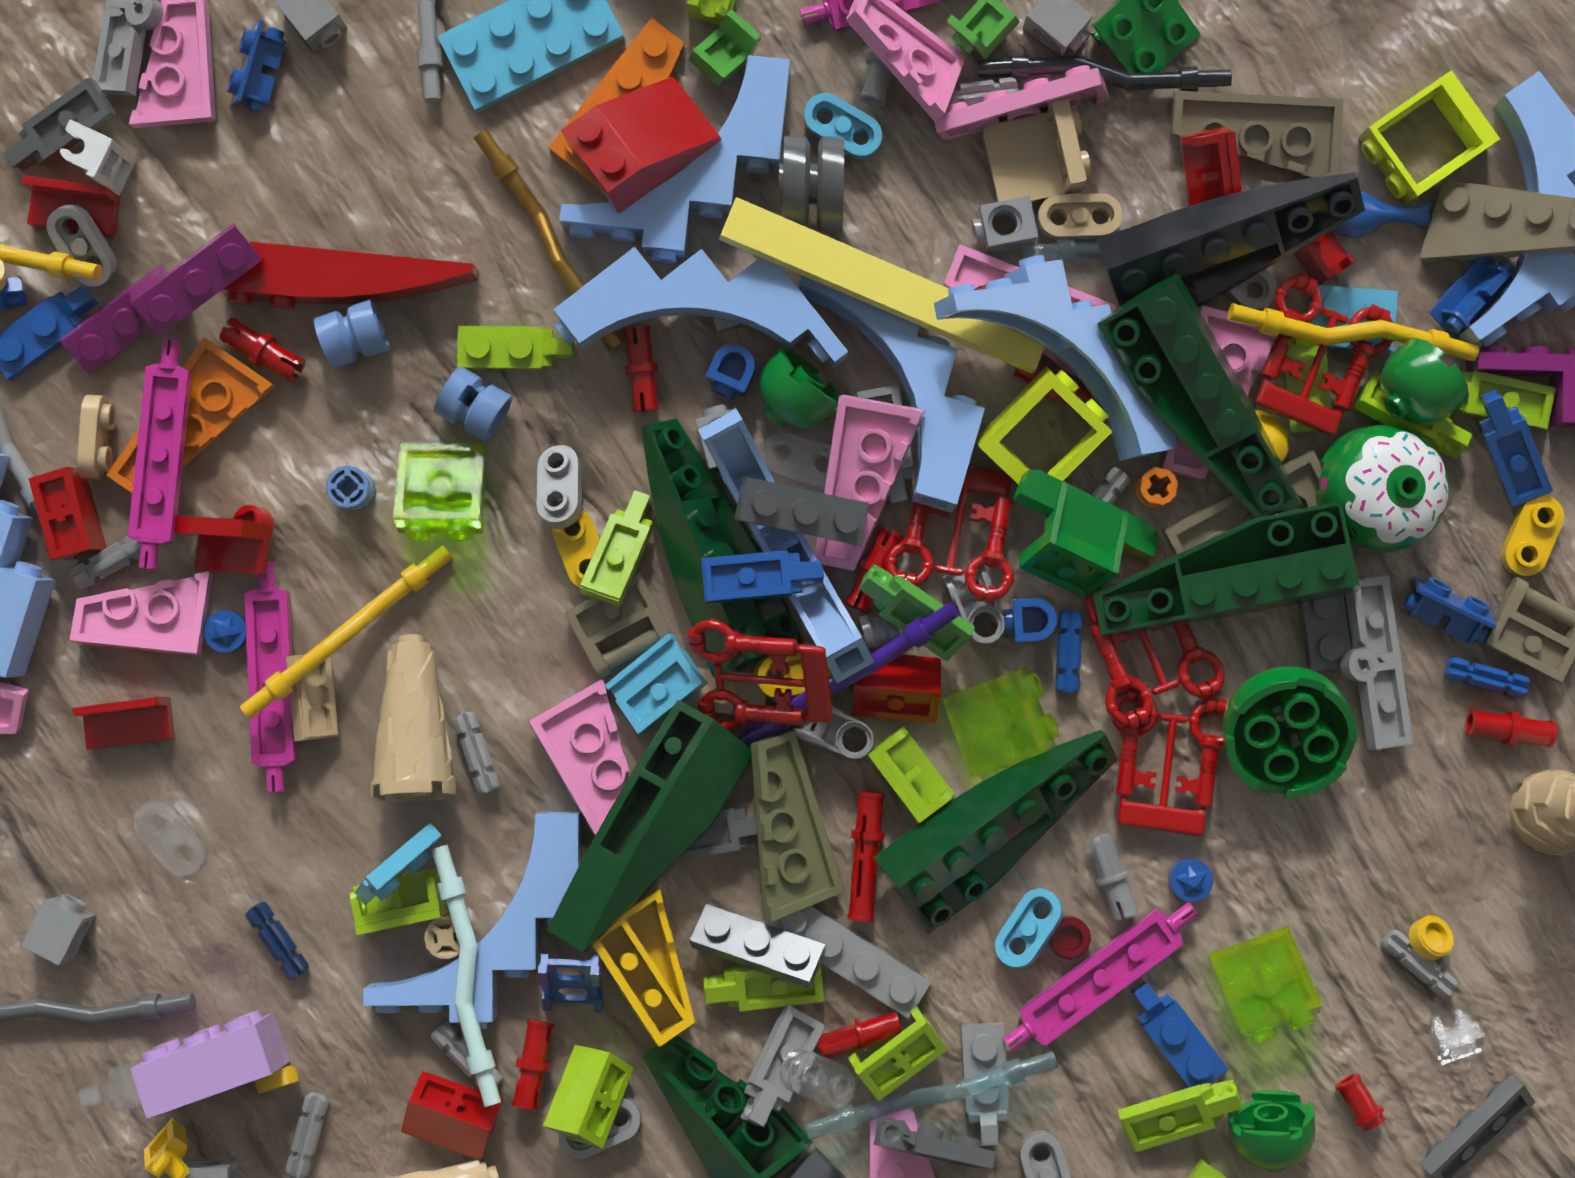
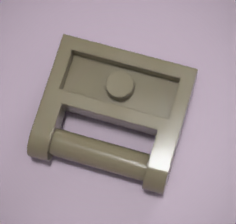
(599, 620)
(1528, 640)

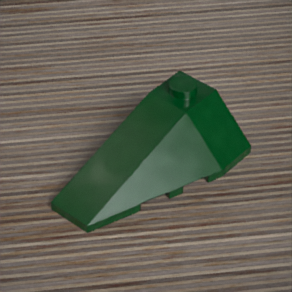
(711, 1112)

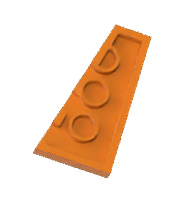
(646, 61)
(218, 397)

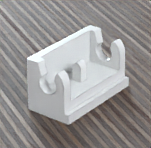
(101, 158)

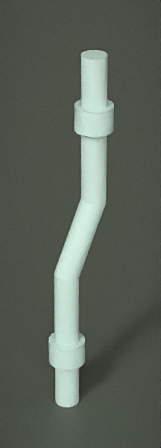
(480, 1060)

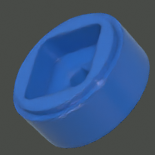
(225, 631)
(1190, 880)

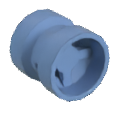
(359, 489)

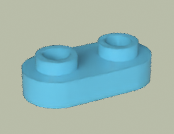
(845, 123)
(1026, 926)

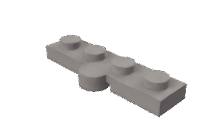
(123, 44)
(1377, 664)

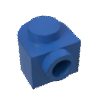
(731, 371)
(1029, 620)

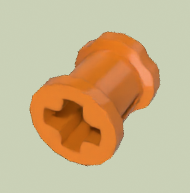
(1168, 492)

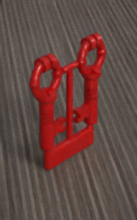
(1299, 407)
(978, 480)
(814, 673)
(1122, 682)
(1160, 816)

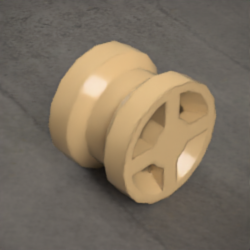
(442, 941)

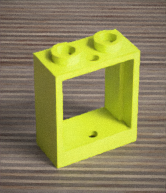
(1462, 116)
(990, 438)

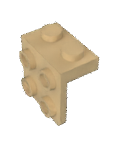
(1037, 154)

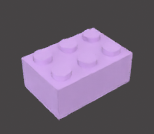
(209, 1062)

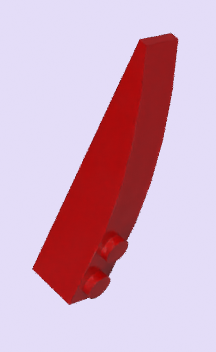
(340, 277)

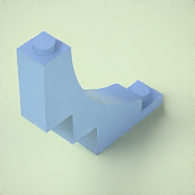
(756, 298)

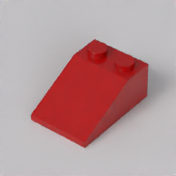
(639, 140)

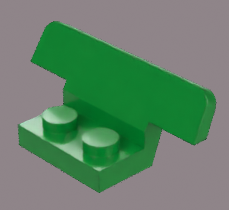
(1081, 535)

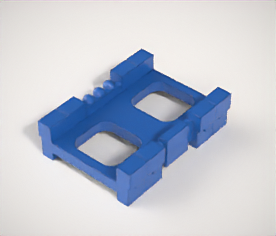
(553, 981)

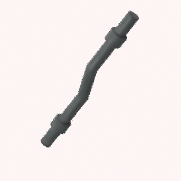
(147, 1008)

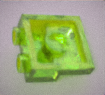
(440, 490)
(1000, 721)
(1265, 985)

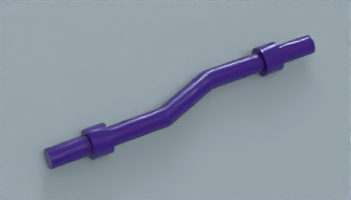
(916, 634)

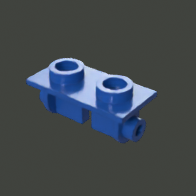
(259, 51)
(1471, 294)
(1465, 615)

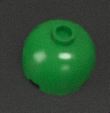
(1421, 385)
(796, 392)
(1273, 1130)

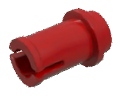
(1360, 1102)

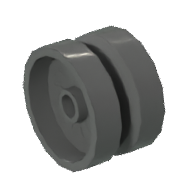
(813, 183)

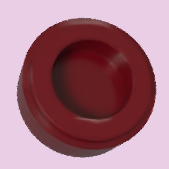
(1070, 938)

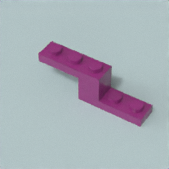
(161, 299)
(1535, 363)

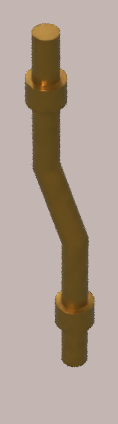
(506, 170)

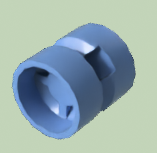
(356, 332)
(485, 413)

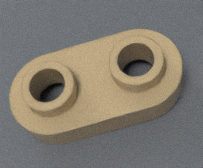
(1078, 216)
(93, 452)

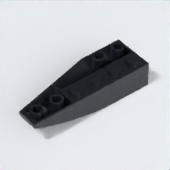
(1228, 237)

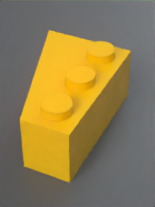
(646, 968)

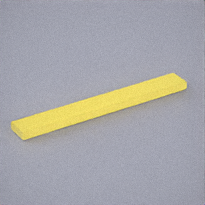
(869, 281)

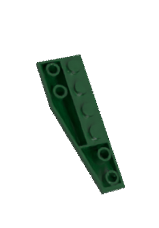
(1196, 393)
(700, 524)
(1242, 571)
(653, 822)
(989, 829)

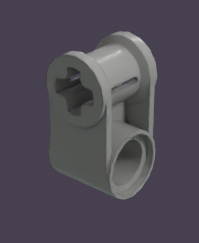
(970, 609)
(831, 734)

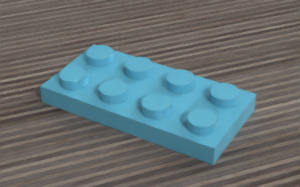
(526, 44)

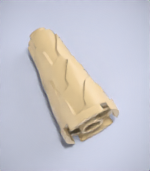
(412, 738)
(1545, 812)

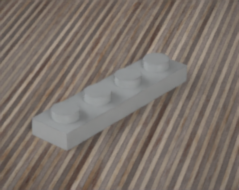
(858, 959)

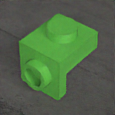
(983, 27)
(726, 49)

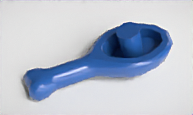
(1378, 213)

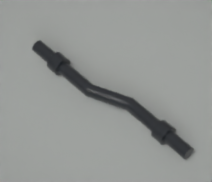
(1186, 79)

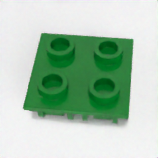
(1145, 33)

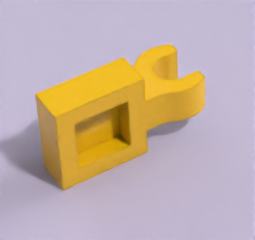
(167, 1151)

